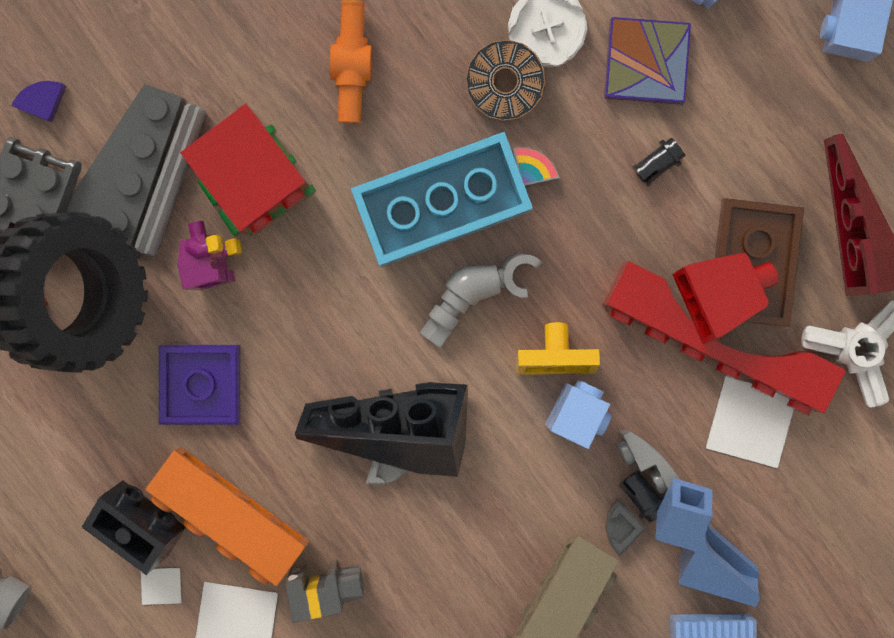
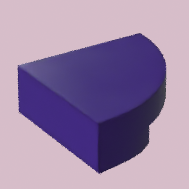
(40, 99)

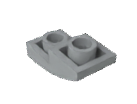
(644, 456)

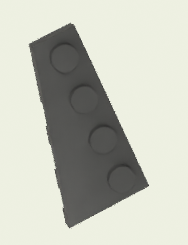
(130, 162)

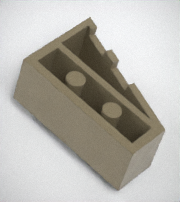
(569, 592)

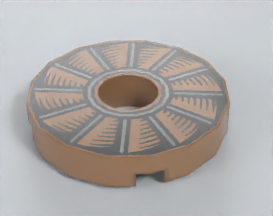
(482, 85)

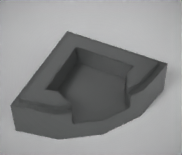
(622, 527)

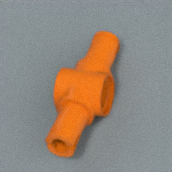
(351, 61)

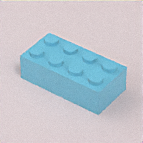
(442, 199)

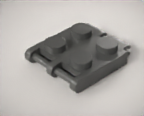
(31, 186)

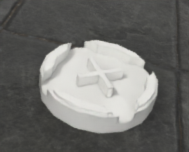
(549, 28)

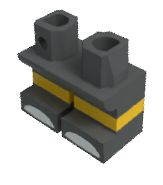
(323, 593)

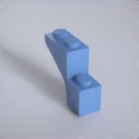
(707, 557)

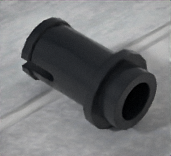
(659, 161)
(642, 495)

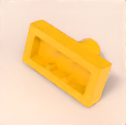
(557, 356)

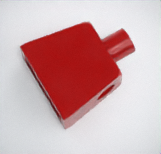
(724, 292)

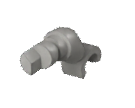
(470, 286)

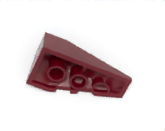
(861, 228)

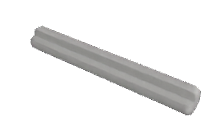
(169, 181)

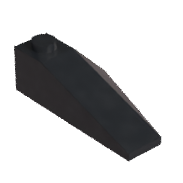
(405, 430)

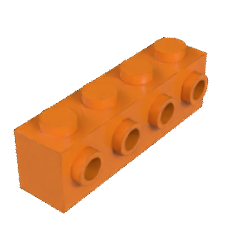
(227, 516)

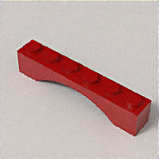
(798, 375)

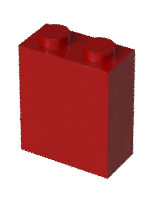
(245, 170)

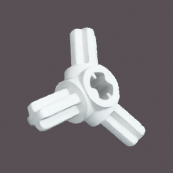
(843, 346)

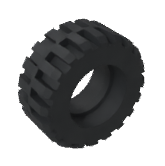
(110, 300)

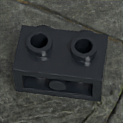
(133, 527)

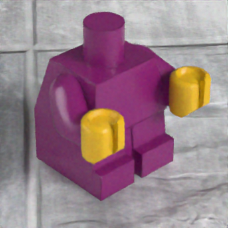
(204, 259)

